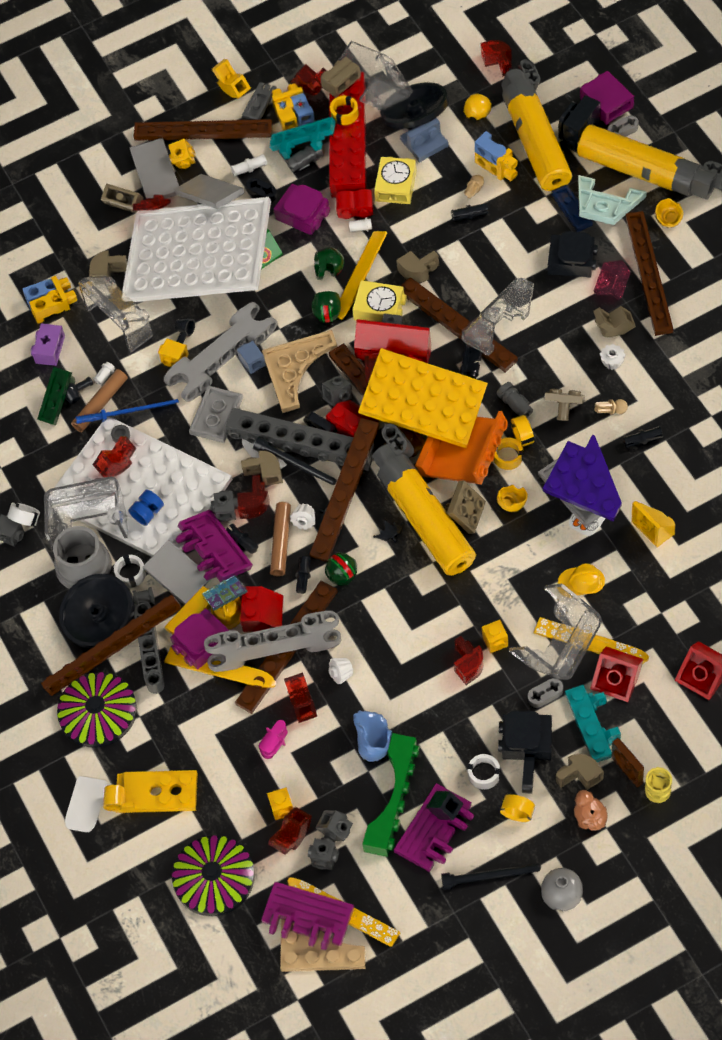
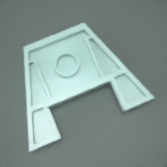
(603, 206)

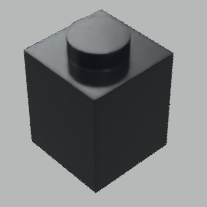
(444, 805)

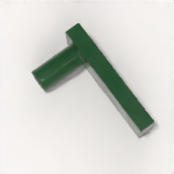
(55, 395)

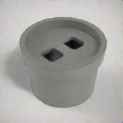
(79, 543)

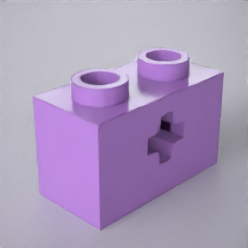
(48, 344)

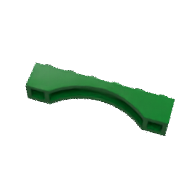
(380, 832)

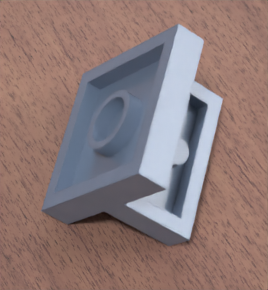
(425, 140)

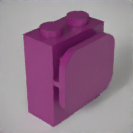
(611, 94)
(302, 208)
(191, 634)

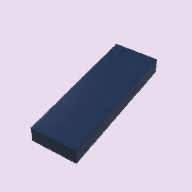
(570, 206)

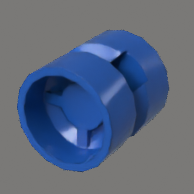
(147, 505)

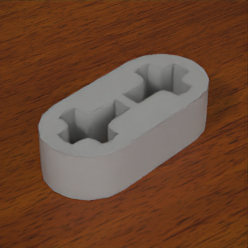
(623, 127)
(545, 693)

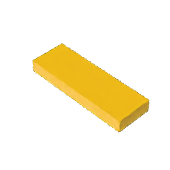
(193, 606)

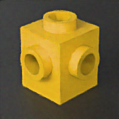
(182, 154)

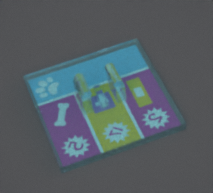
(224, 592)

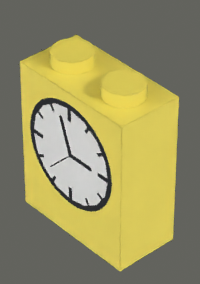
(395, 180)
(378, 299)

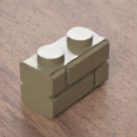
(340, 76)
(120, 197)

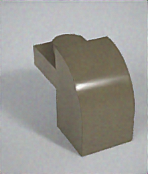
(104, 264)
(411, 267)
(614, 323)
(265, 464)
(580, 767)

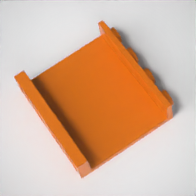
(457, 463)

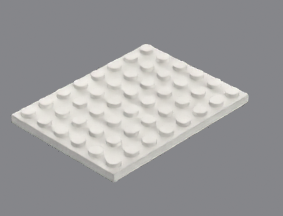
(197, 250)
(174, 476)

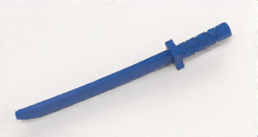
(103, 415)

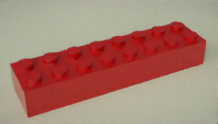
(348, 145)

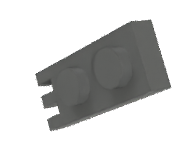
(258, 102)

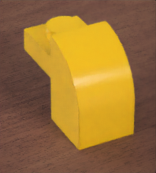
(229, 81)

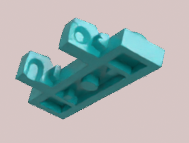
(312, 132)
(583, 708)

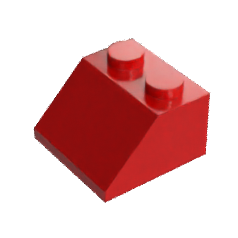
(346, 417)
(261, 609)
(701, 670)
(616, 673)

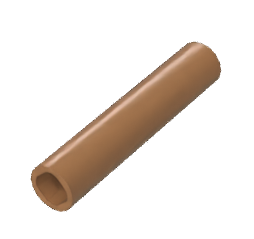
(101, 398)
(280, 539)

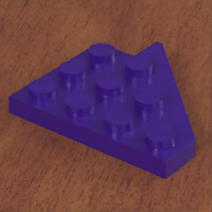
(584, 480)

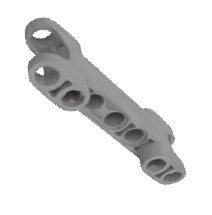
(198, 370)
(236, 648)

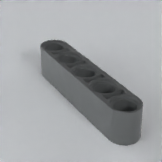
(150, 655)

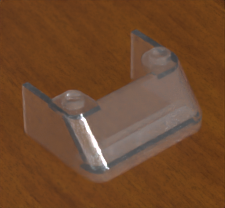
(382, 75)
(104, 293)
(83, 502)
(570, 641)

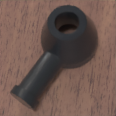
(186, 328)
(72, 394)

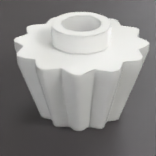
(612, 356)
(303, 516)
(340, 669)

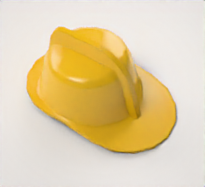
(583, 579)
(229, 614)

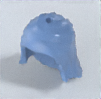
(372, 735)

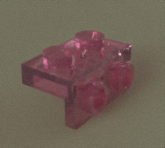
(612, 279)

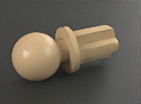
(474, 186)
(611, 407)

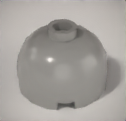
(562, 889)

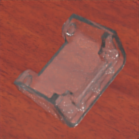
(510, 303)

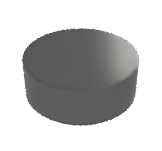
(118, 431)

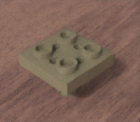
(564, 401)
(462, 505)

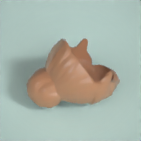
(584, 804)

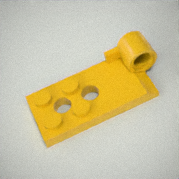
(135, 788)

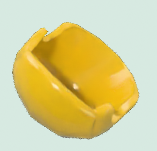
(477, 106)
(668, 213)
(511, 498)

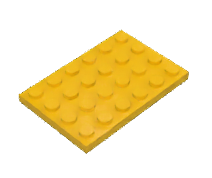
(423, 398)

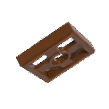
(627, 762)

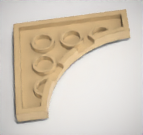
(290, 361)
(299, 956)

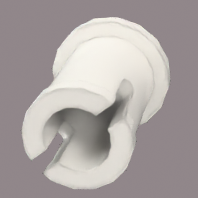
(360, 225)
(106, 370)

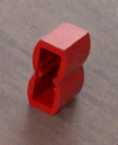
(354, 203)

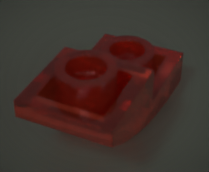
(154, 203)

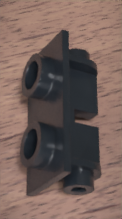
(468, 366)

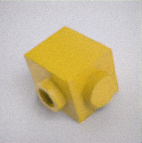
(172, 352)
(495, 636)
(280, 803)

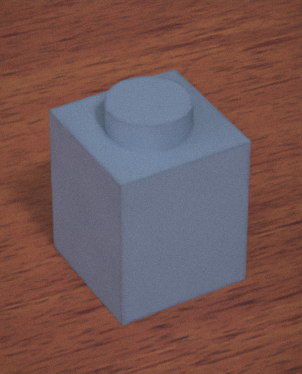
(251, 357)

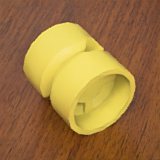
(658, 785)

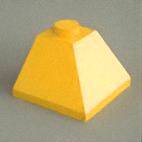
(652, 523)

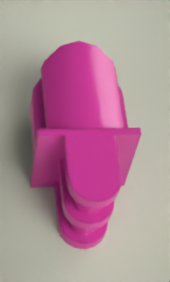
(273, 740)

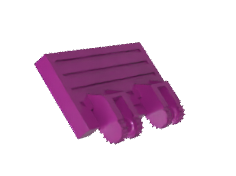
(213, 541)
(429, 832)
(309, 913)

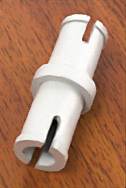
(248, 165)

